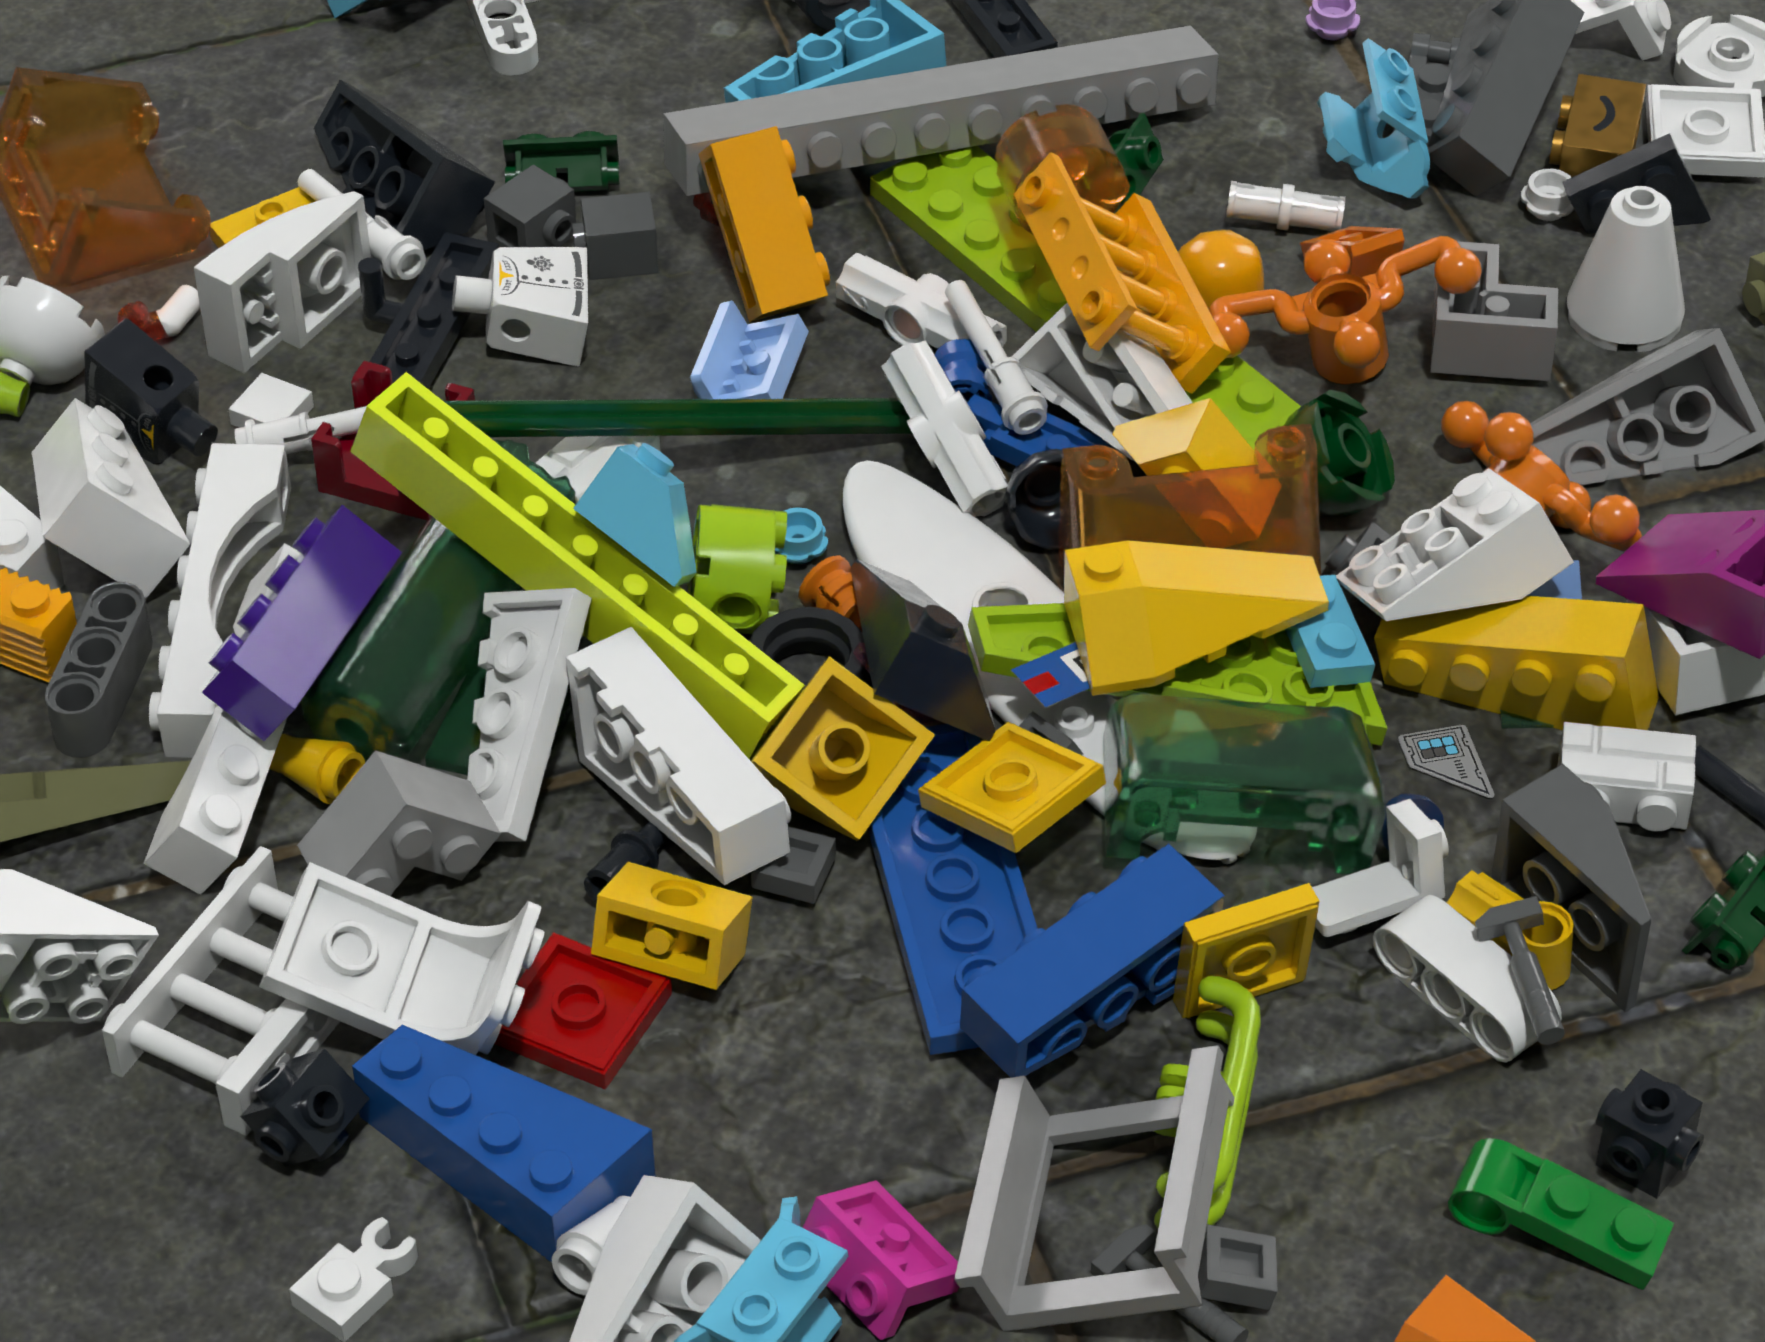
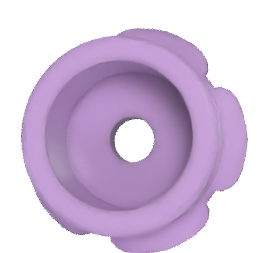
(1333, 18)

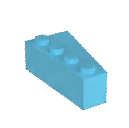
(864, 45)

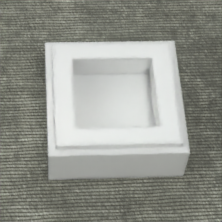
(269, 400)

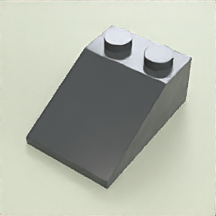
(1567, 851)

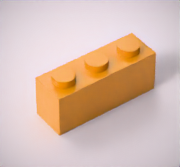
(765, 223)

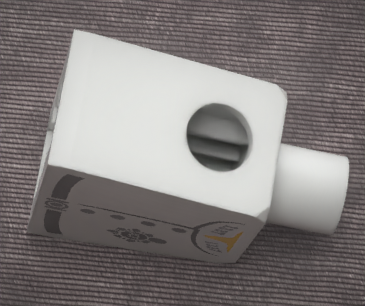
(531, 301)

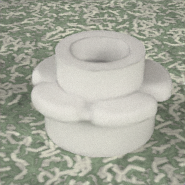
(1547, 195)

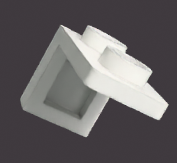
(1641, 19)
(1391, 887)

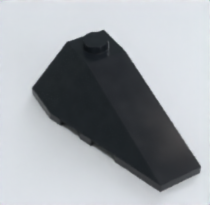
(399, 168)
(919, 652)

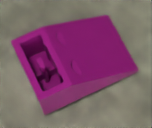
(1701, 574)

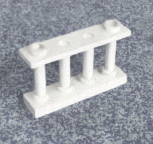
(180, 979)

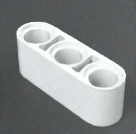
(1458, 976)

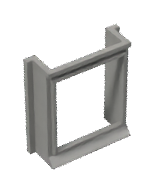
(1013, 1186)

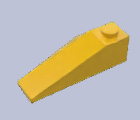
(1162, 605)

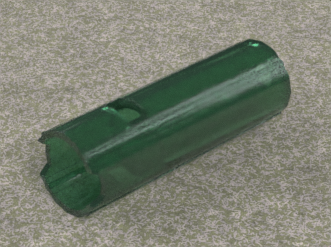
(411, 640)

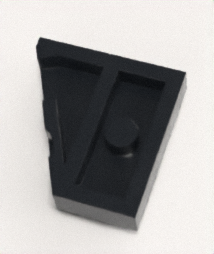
(1650, 165)

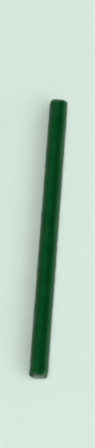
(685, 417)

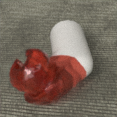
(167, 320)

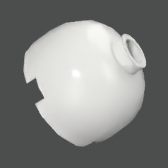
(42, 333)

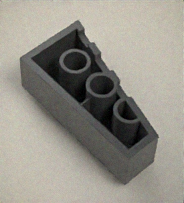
(1499, 87)

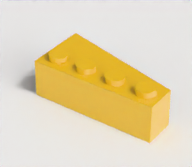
(1530, 659)

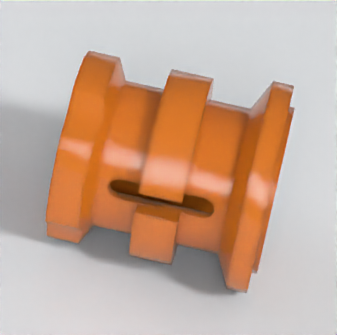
(831, 588)

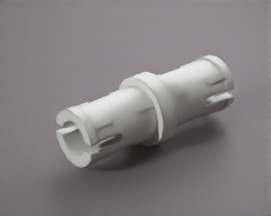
(1285, 207)

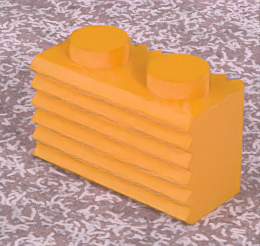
(33, 625)

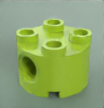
(739, 563)

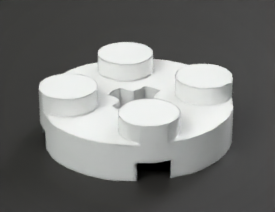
(1706, 53)

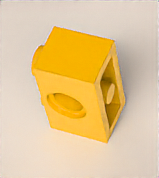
(671, 925)

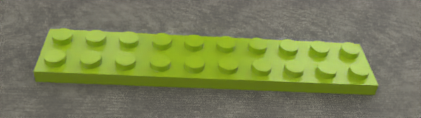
(965, 215)

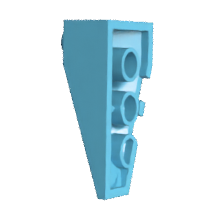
(643, 510)

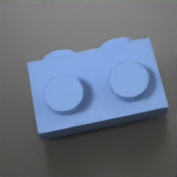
(747, 358)

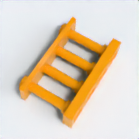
(1122, 275)

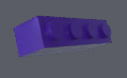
(301, 622)

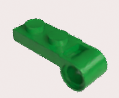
(1564, 1209)

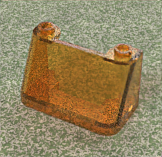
(83, 181)
(1235, 508)

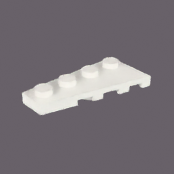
(522, 698)

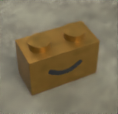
(1598, 123)

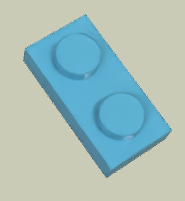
(1332, 643)

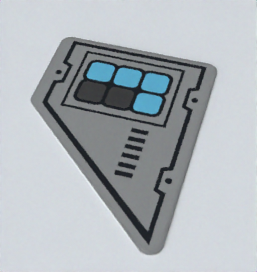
(1449, 756)

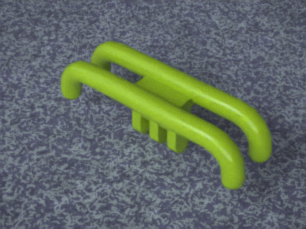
(1241, 1036)

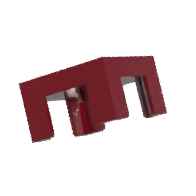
(346, 475)

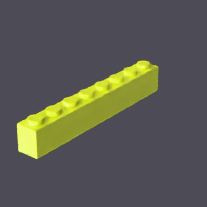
(548, 545)

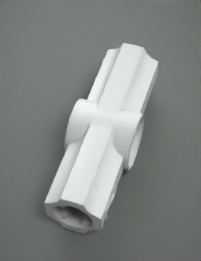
(908, 307)
(946, 429)

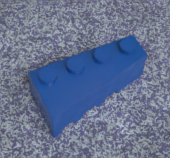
(1087, 964)
(500, 1137)

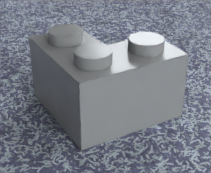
(1494, 326)
(397, 820)

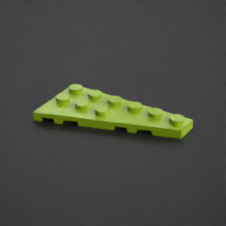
(1249, 671)

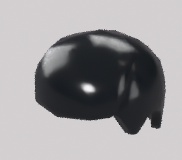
(1035, 498)

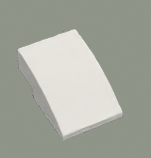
(282, 279)

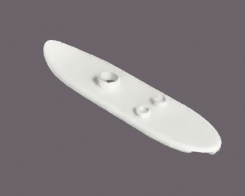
(967, 565)

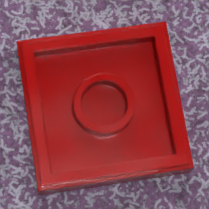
(583, 1011)

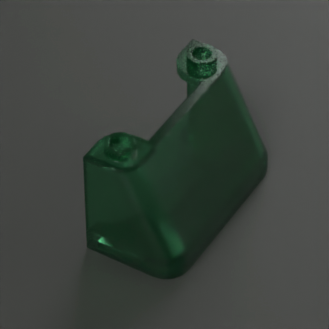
(1241, 768)

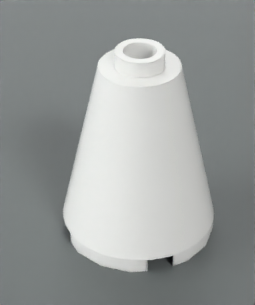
(1630, 276)

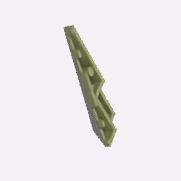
(70, 796)

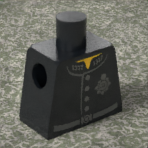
(147, 392)

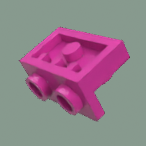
(889, 1253)

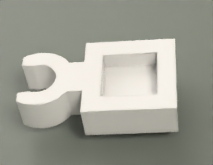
(349, 1286)

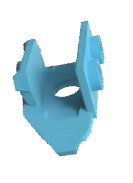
(1355, 135)
(776, 1289)

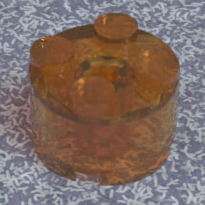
(1079, 143)

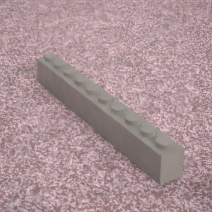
(954, 103)

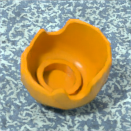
(1223, 264)

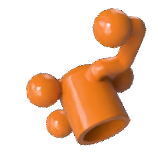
(1344, 309)
(1507, 449)

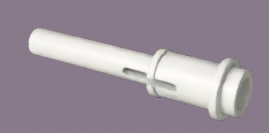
(399, 254)
(1021, 406)
(297, 430)

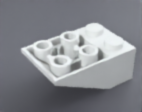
(1463, 553)
(62, 952)

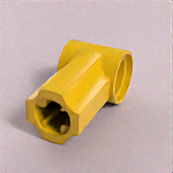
(1549, 941)

